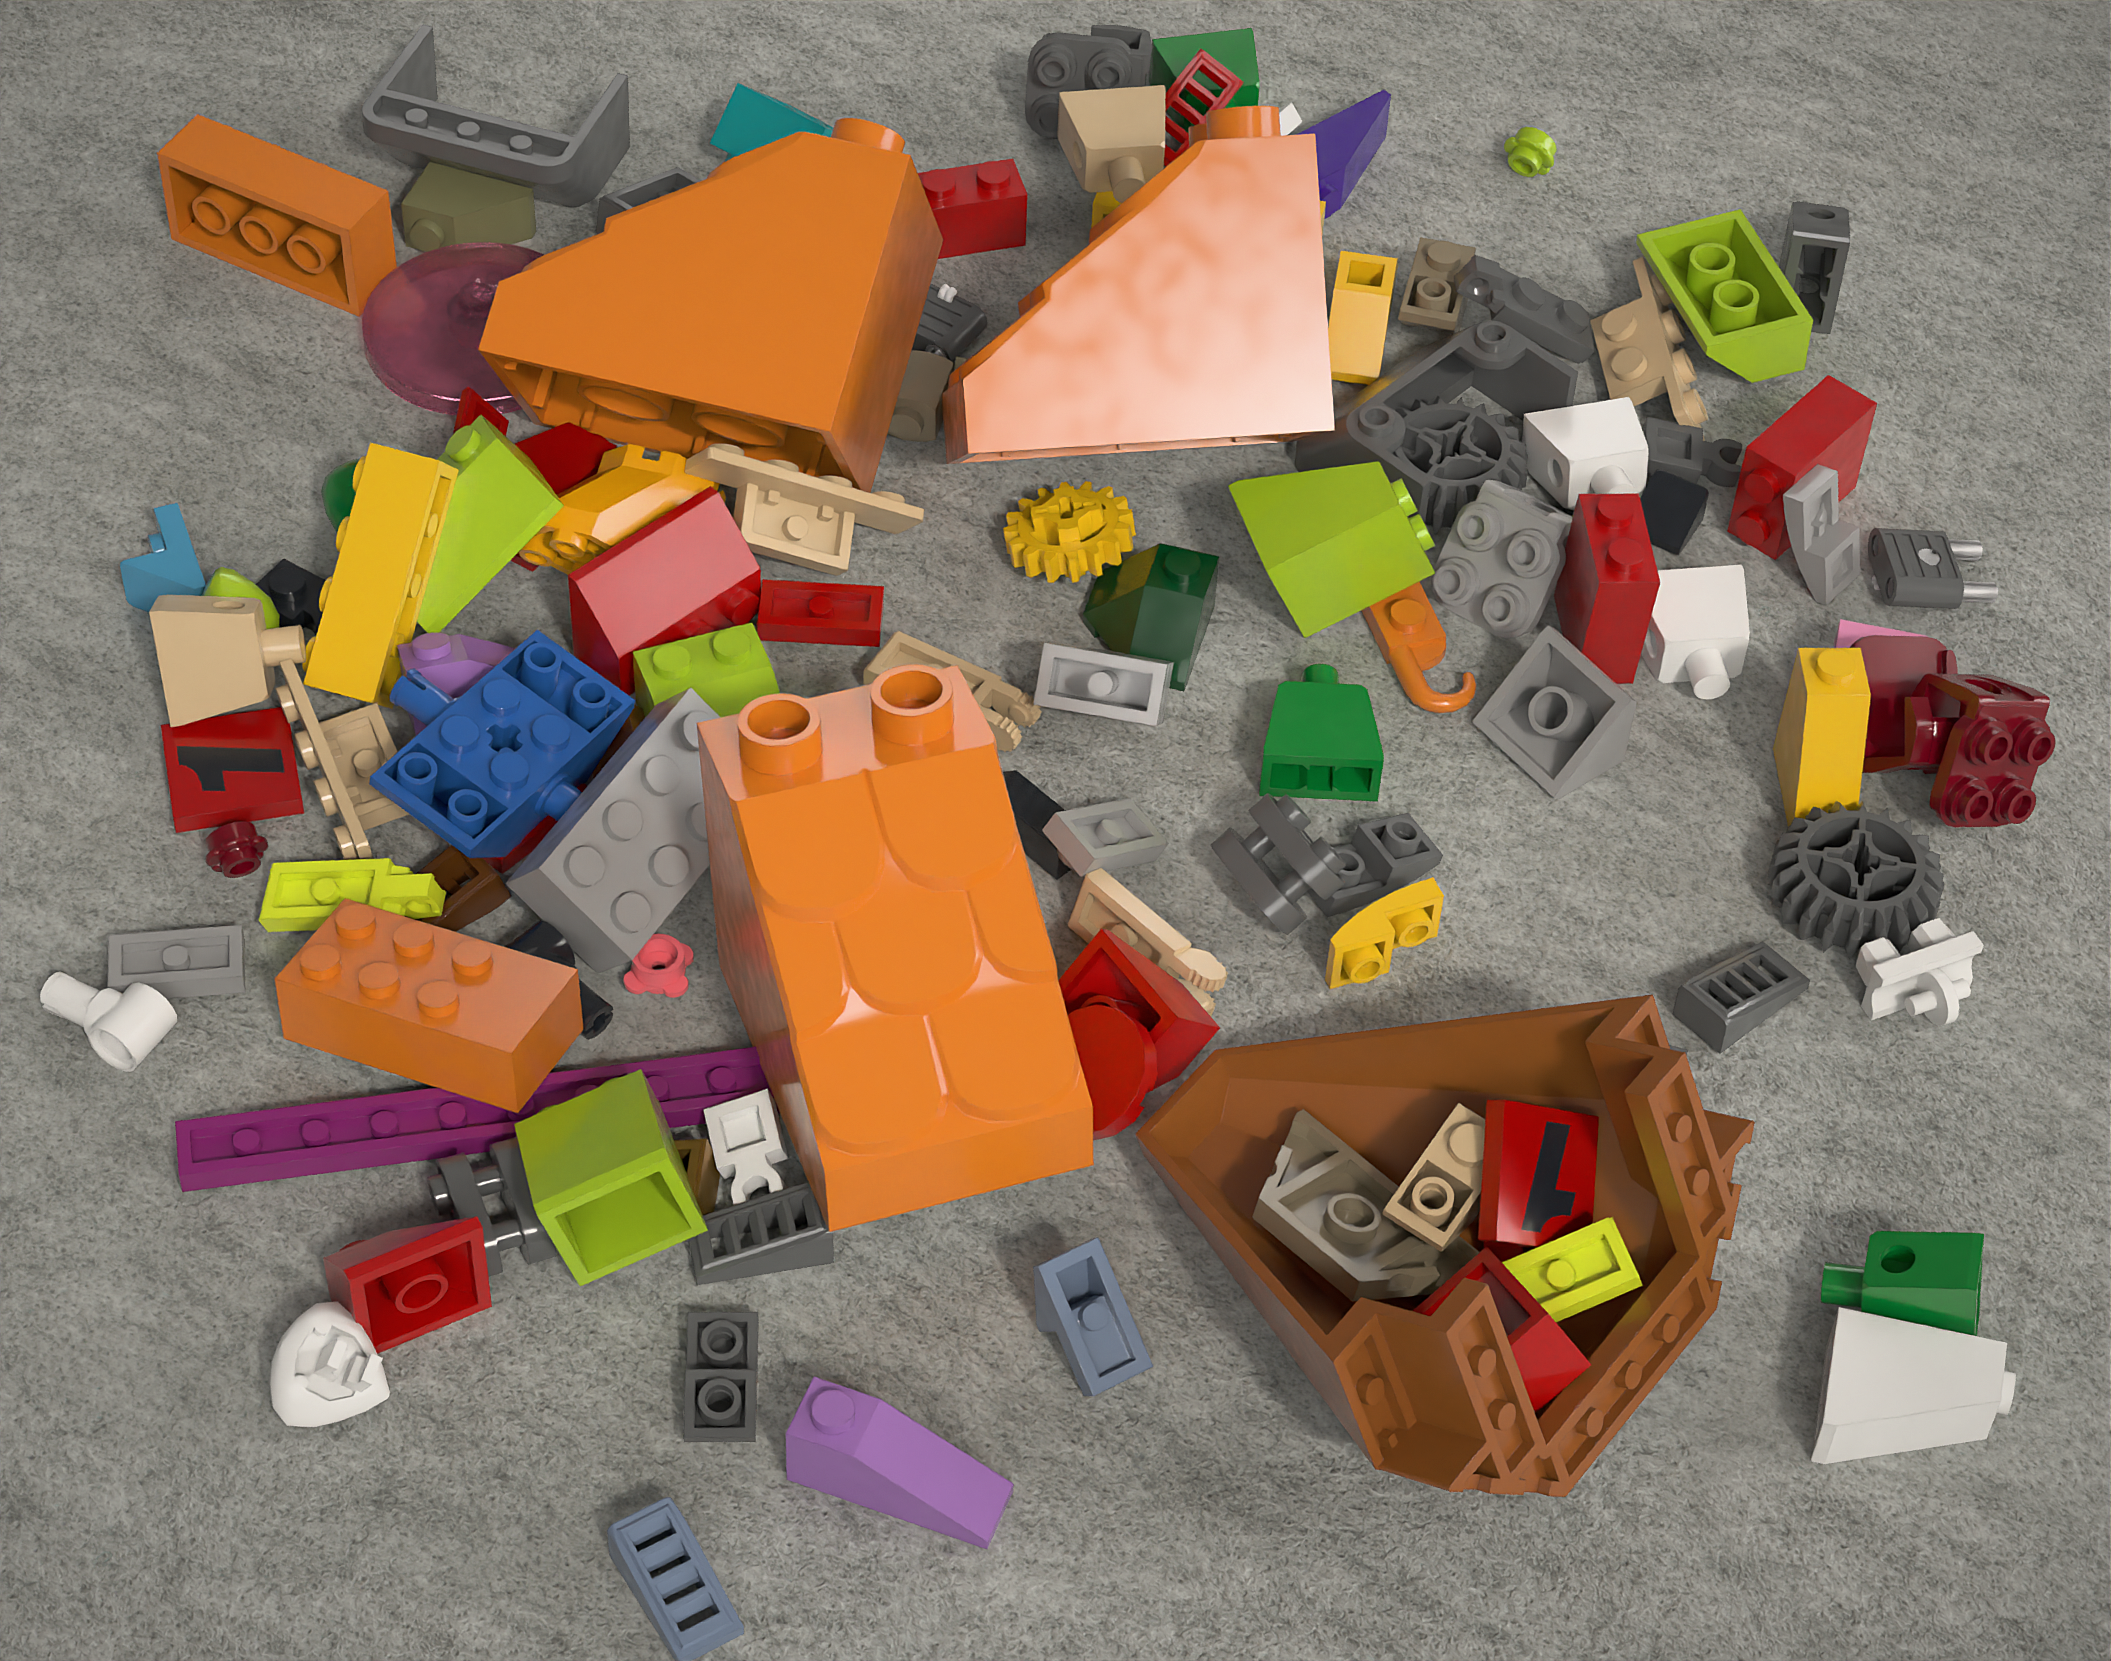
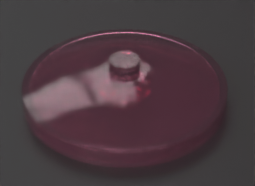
(430, 320)

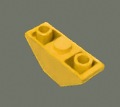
(1360, 316)

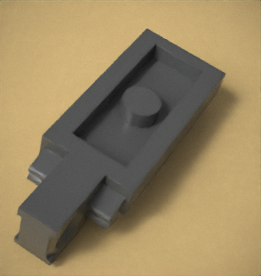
(1528, 308)

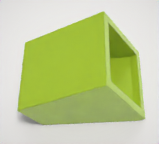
(1334, 539)
(608, 1178)

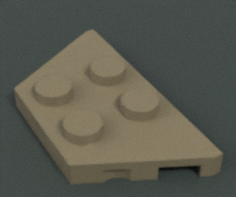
(1330, 1214)

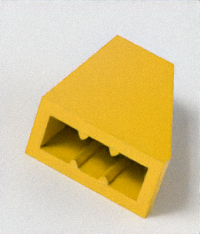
(1823, 731)

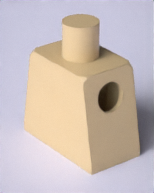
(1113, 137)
(217, 653)

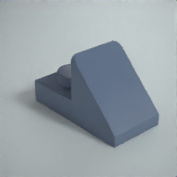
(1089, 1313)

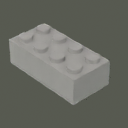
(626, 841)

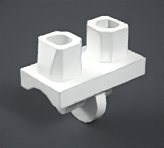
(1921, 981)

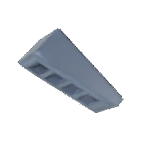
(652, 1540)

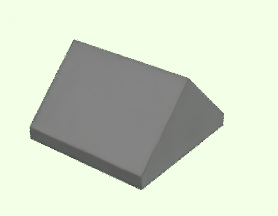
(1559, 716)

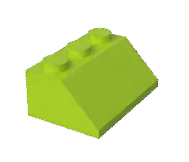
(1731, 294)
(491, 516)

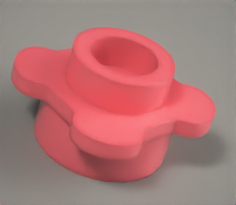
(664, 953)

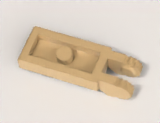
(985, 686)
(1112, 907)

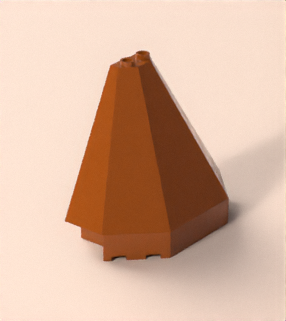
(1444, 1389)

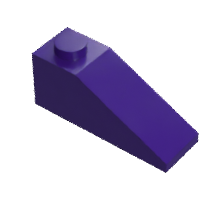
(1347, 146)

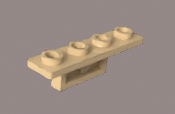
(1643, 351)
(798, 514)
(347, 754)

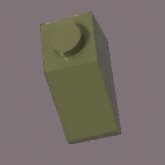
(465, 207)

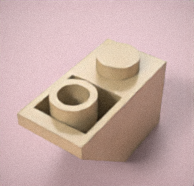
(1445, 1184)

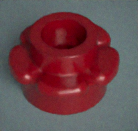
(235, 849)

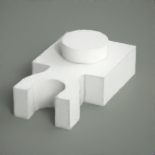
(747, 1142)

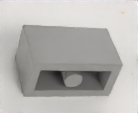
(1103, 683)

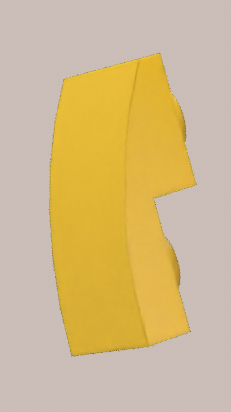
(1366, 942)

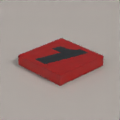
(231, 770)
(1536, 1173)

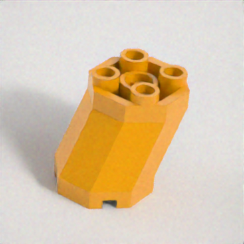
(612, 506)

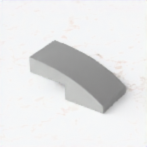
(1822, 544)

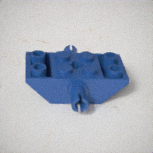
(503, 748)

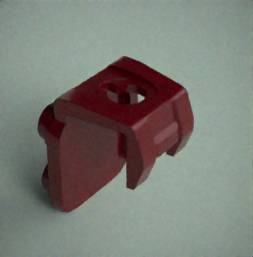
(1902, 726)
(1990, 749)

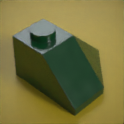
(1156, 606)

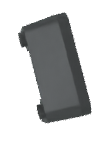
(558, 167)
(1482, 356)

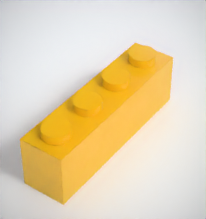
(379, 573)

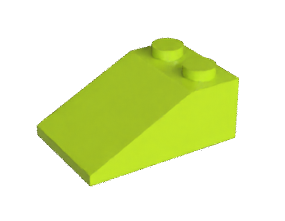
(720, 666)

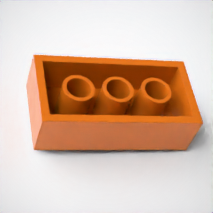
(277, 213)
(430, 1004)

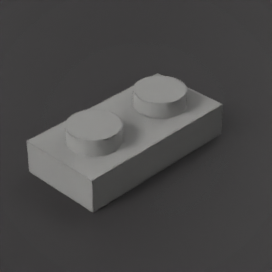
(1104, 837)
(179, 961)

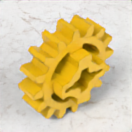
(1069, 531)

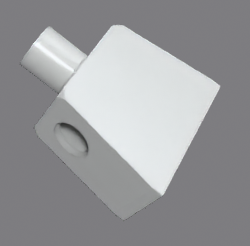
(1587, 450)
(1699, 628)

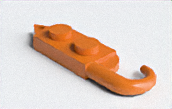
(1412, 643)

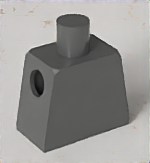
(1816, 250)

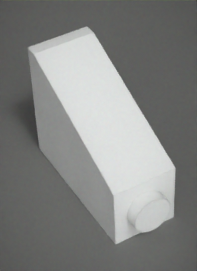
(1905, 1388)

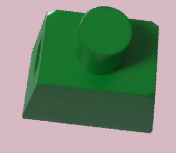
(1231, 48)
(1322, 740)
(1914, 1279)

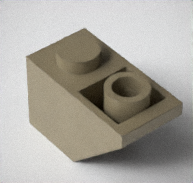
(1430, 290)

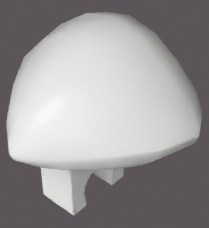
(325, 1369)

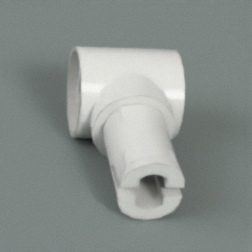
(117, 1024)

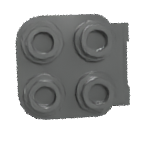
(1075, 62)

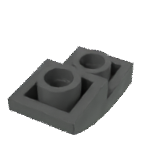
(1380, 861)
(721, 1377)

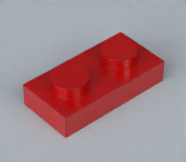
(820, 613)

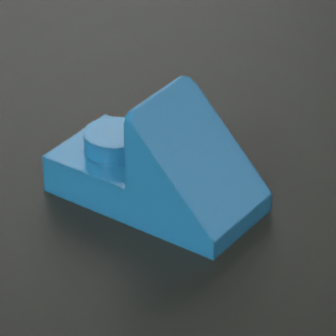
(169, 567)

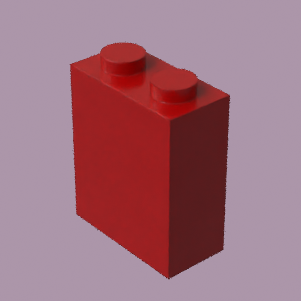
(1822, 428)
(1608, 583)

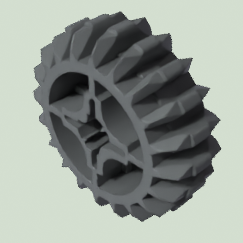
(1458, 453)
(1854, 878)

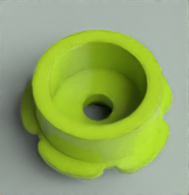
(1530, 152)

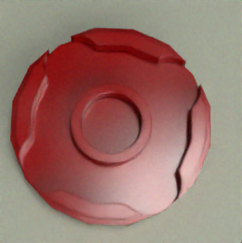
(1116, 1065)

